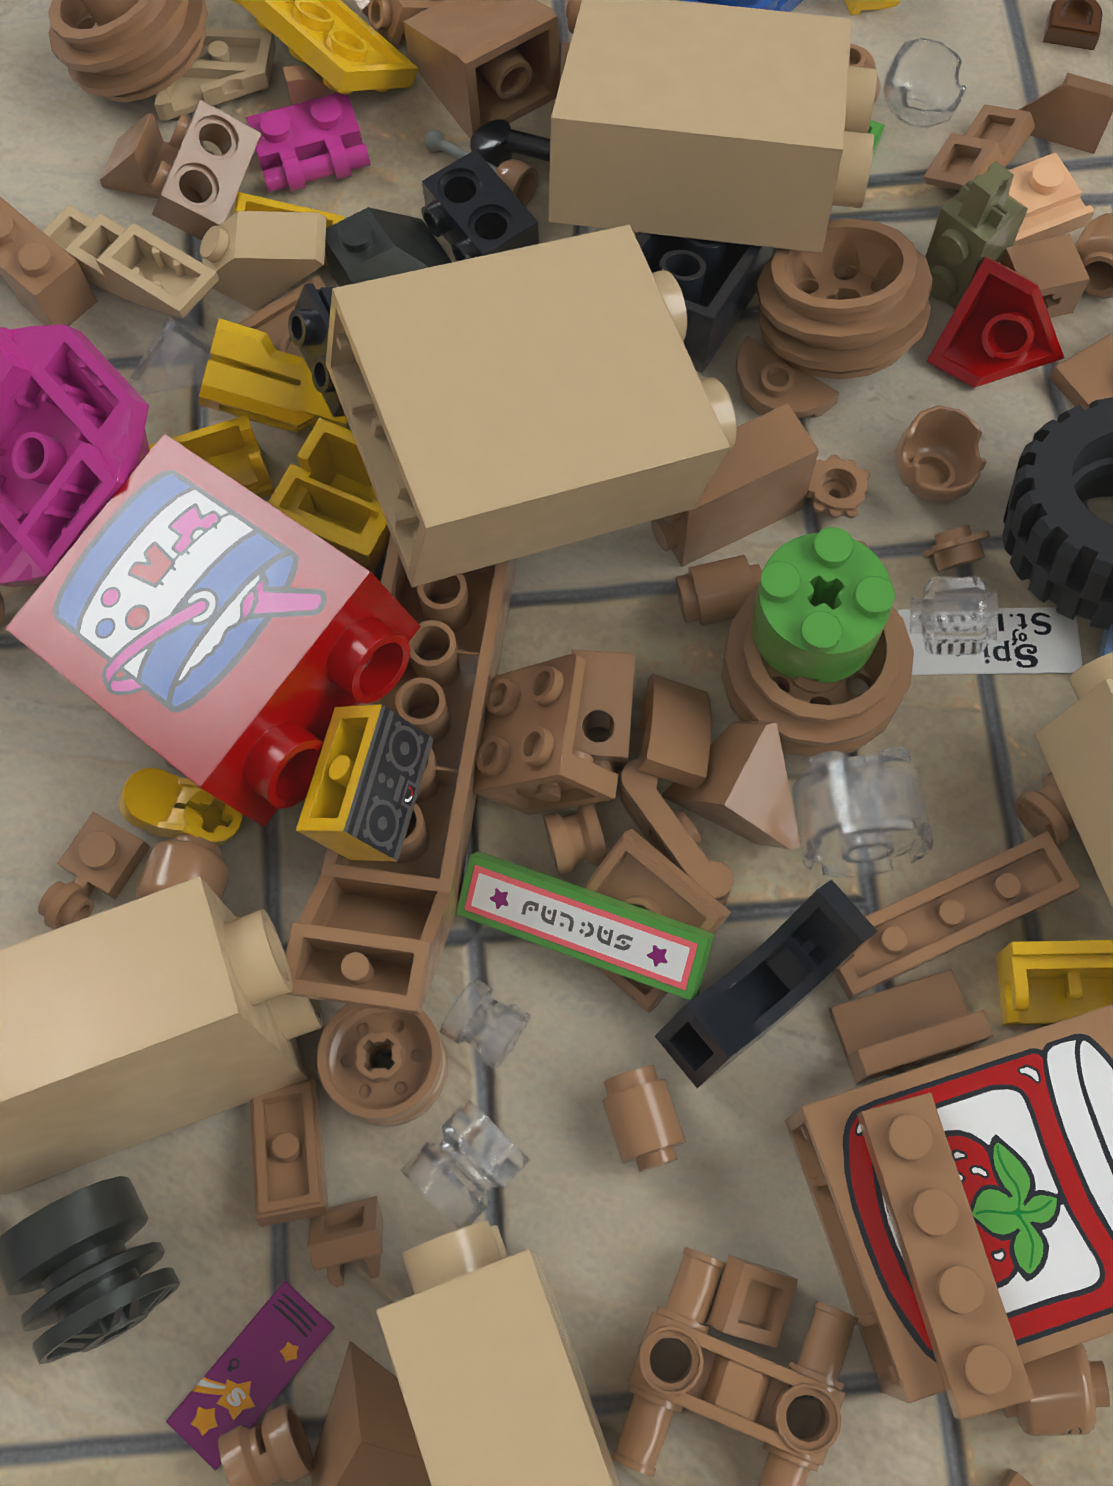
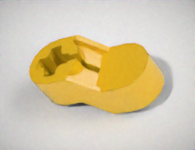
(175, 806)

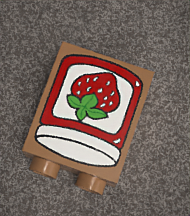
(1037, 1169)

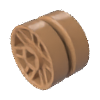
(374, 1093)

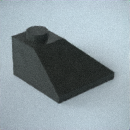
(379, 246)

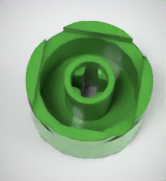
(821, 606)

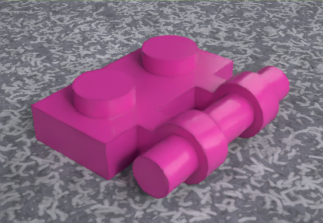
(309, 142)

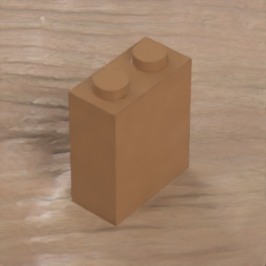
(751, 489)

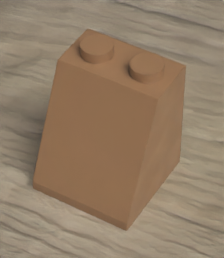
(486, 57)

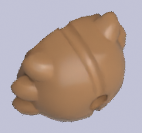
(837, 487)

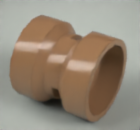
(268, 1451)

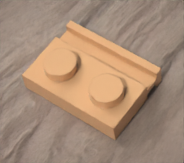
(1050, 198)

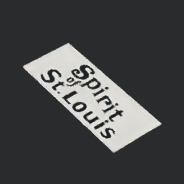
(1025, 644)

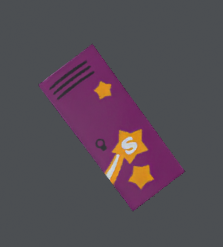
(250, 1372)

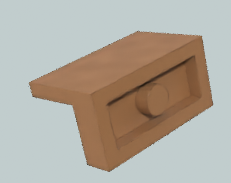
(907, 1026)

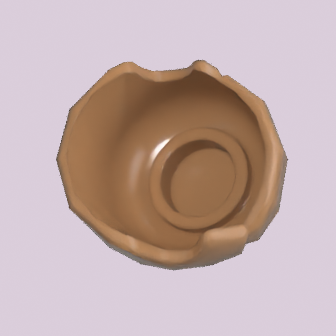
(940, 454)

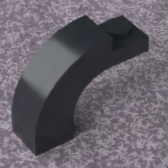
(766, 984)

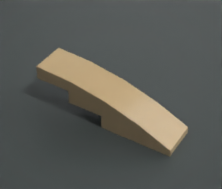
(132, 262)

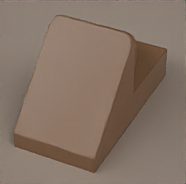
(137, 160)

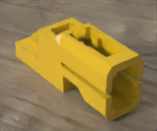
(261, 382)

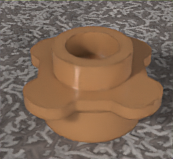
(956, 547)

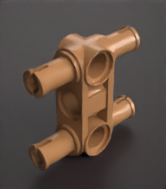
(734, 1383)

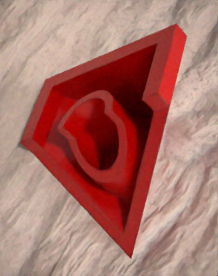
(996, 329)

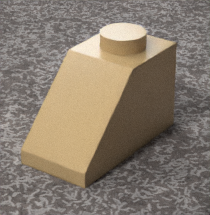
(263, 253)

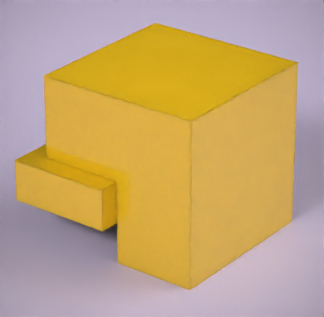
(335, 495)

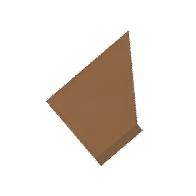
(1073, 113)
(745, 786)
(367, 1430)

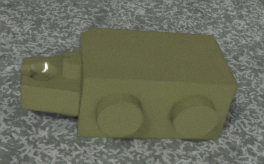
(970, 227)

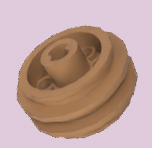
(127, 45)
(847, 306)
(814, 714)

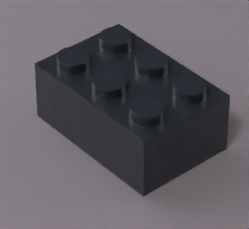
(714, 281)

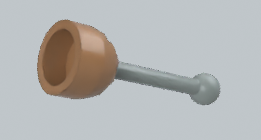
(517, 175)

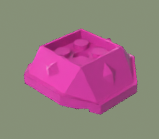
(65, 444)

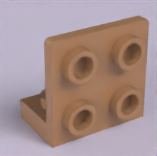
(529, 741)

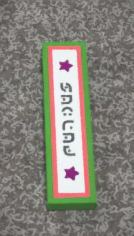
(585, 925)

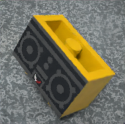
(365, 783)

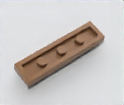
(959, 912)
(945, 1258)

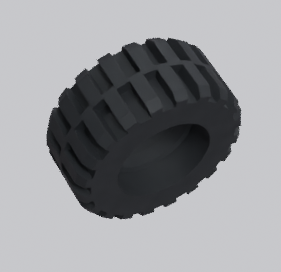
(1049, 528)

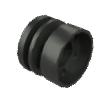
(86, 1271)

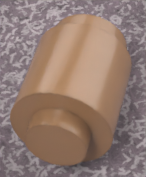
(716, 589)
(643, 1118)

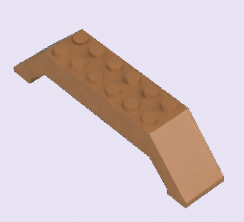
(382, 925)

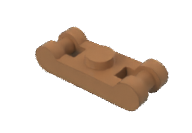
(671, 833)

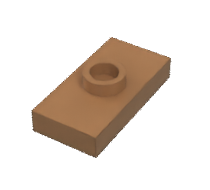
(288, 1154)

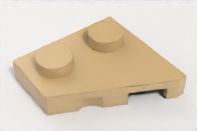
(227, 68)

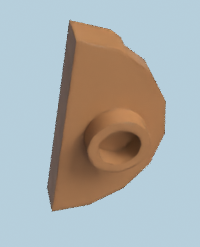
(771, 383)

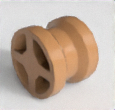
(1045, 811)
(575, 838)

